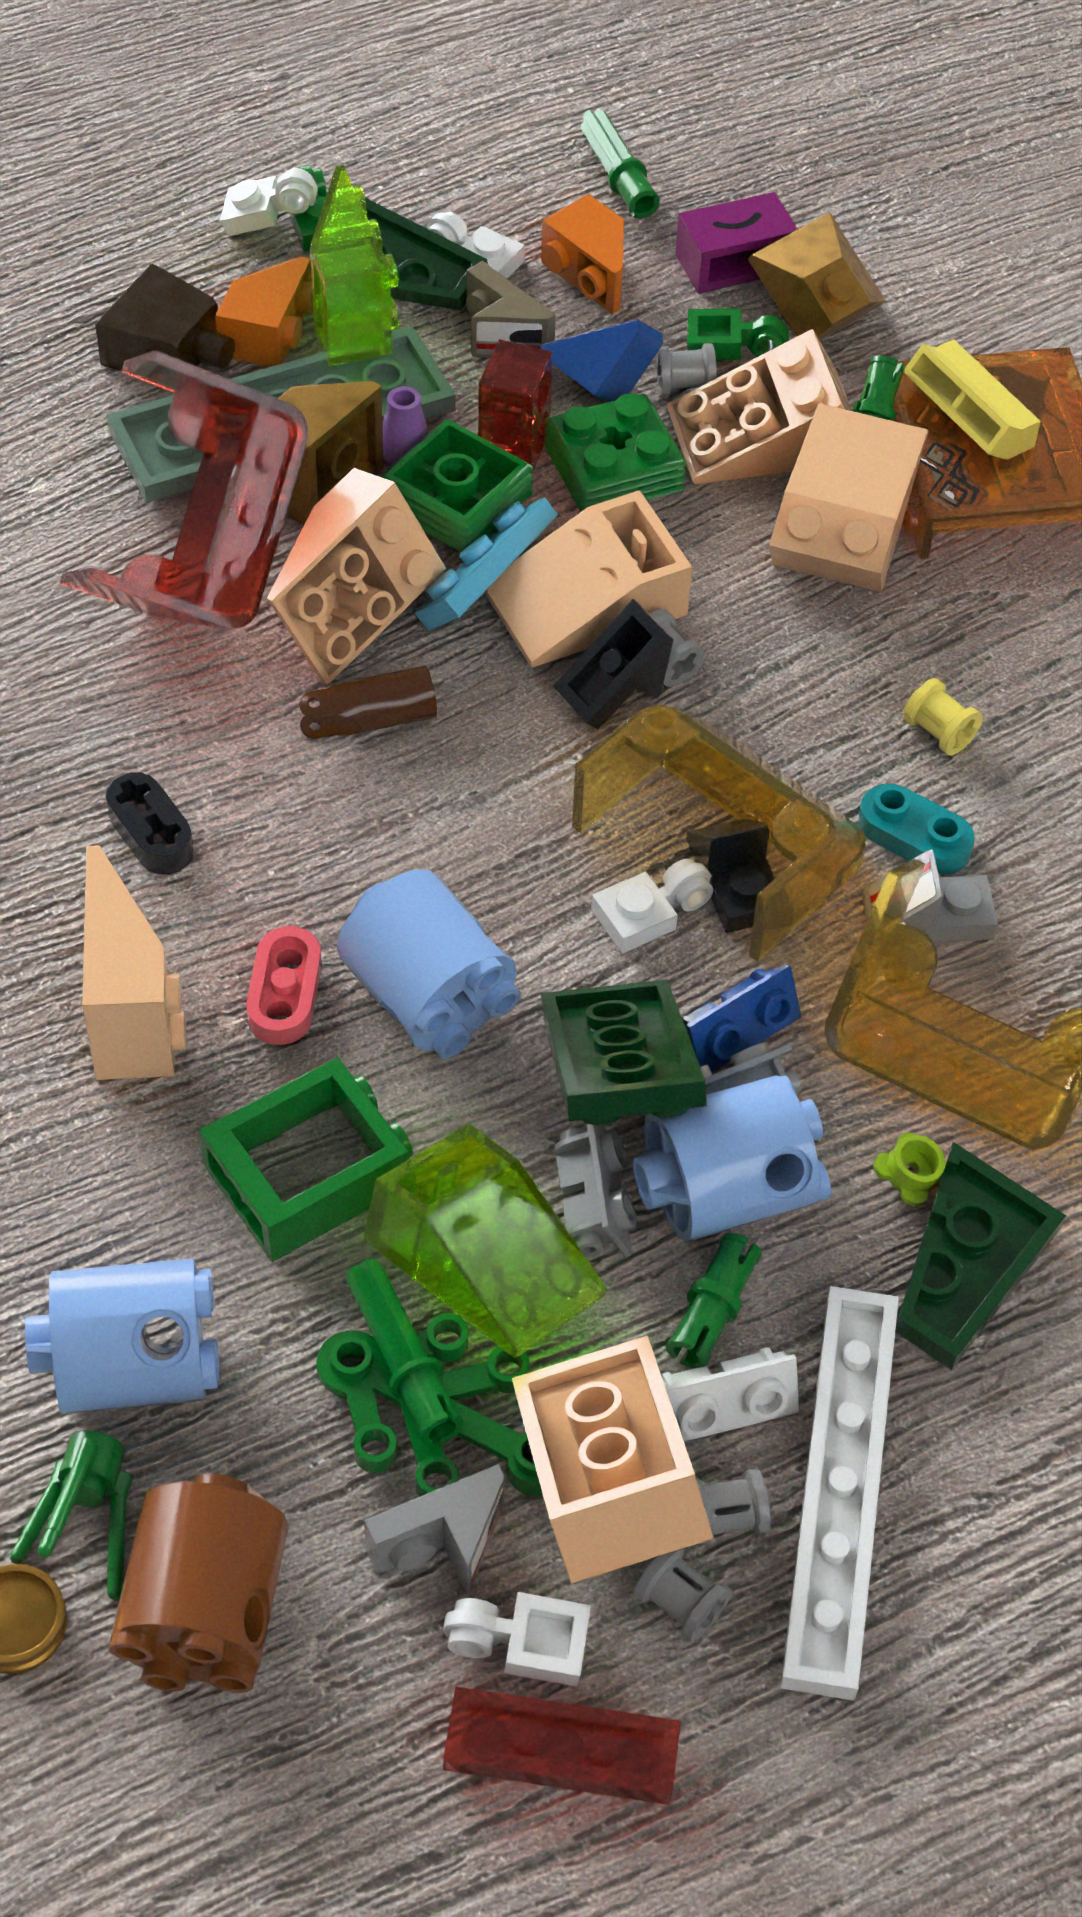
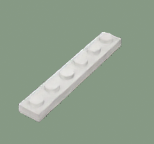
(840, 1496)

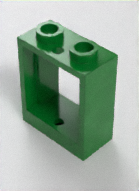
(291, 1224)

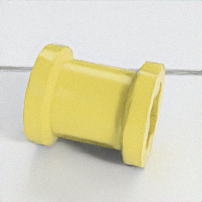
(942, 716)

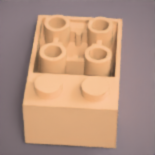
(756, 413)
(352, 571)
(586, 574)

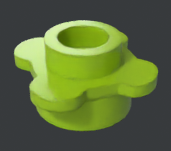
(920, 1154)

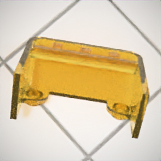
(802, 827)
(942, 1048)

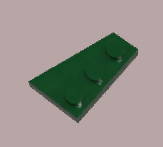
(427, 264)
(971, 1255)

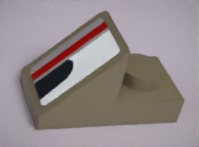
(504, 313)

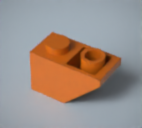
(586, 249)
(267, 311)

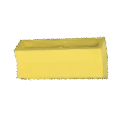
(974, 399)

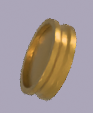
(30, 1618)

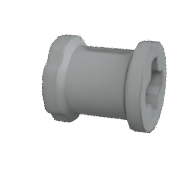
(685, 368)
(685, 655)
(737, 1504)
(683, 1593)

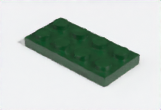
(622, 1052)

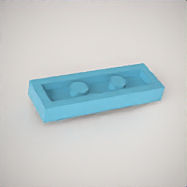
(484, 562)

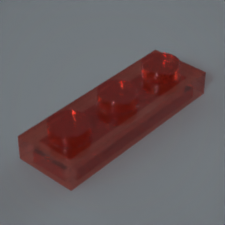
(562, 1745)

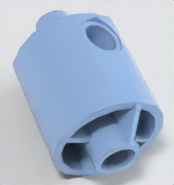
(427, 961)
(733, 1159)
(100, 1339)

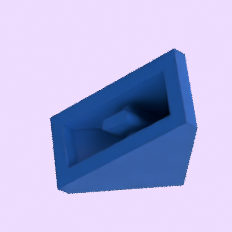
(607, 359)

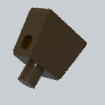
(165, 317)

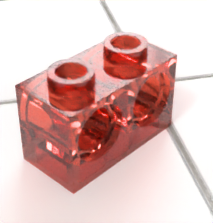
(516, 399)

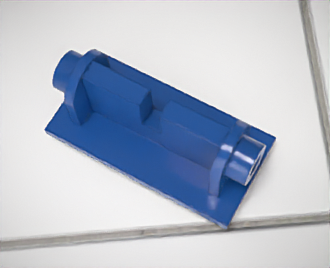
(745, 1016)

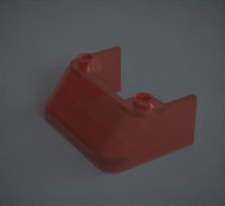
(236, 504)

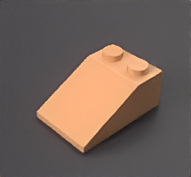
(847, 497)
(127, 993)
(611, 1460)

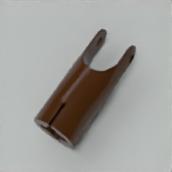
(370, 703)

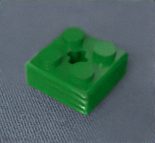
(614, 451)
(459, 483)

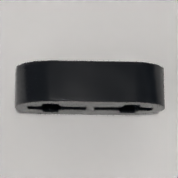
(160, 817)

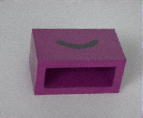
(720, 238)

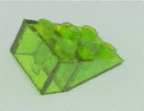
(351, 278)
(482, 1240)

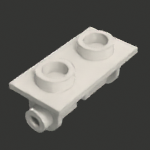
(741, 1395)

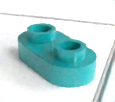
(911, 826)

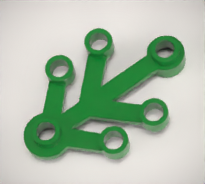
(373, 1375)

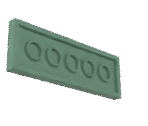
(168, 467)

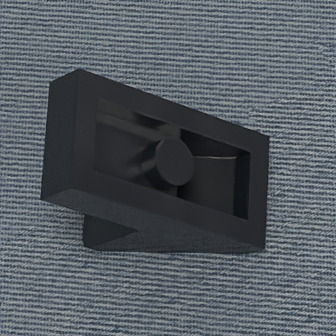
(623, 657)
(738, 867)

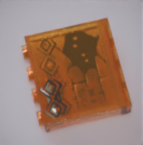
(967, 488)

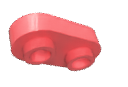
(284, 990)

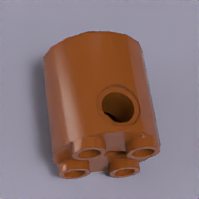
(200, 1584)

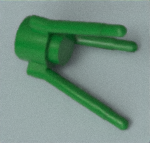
(83, 1478)

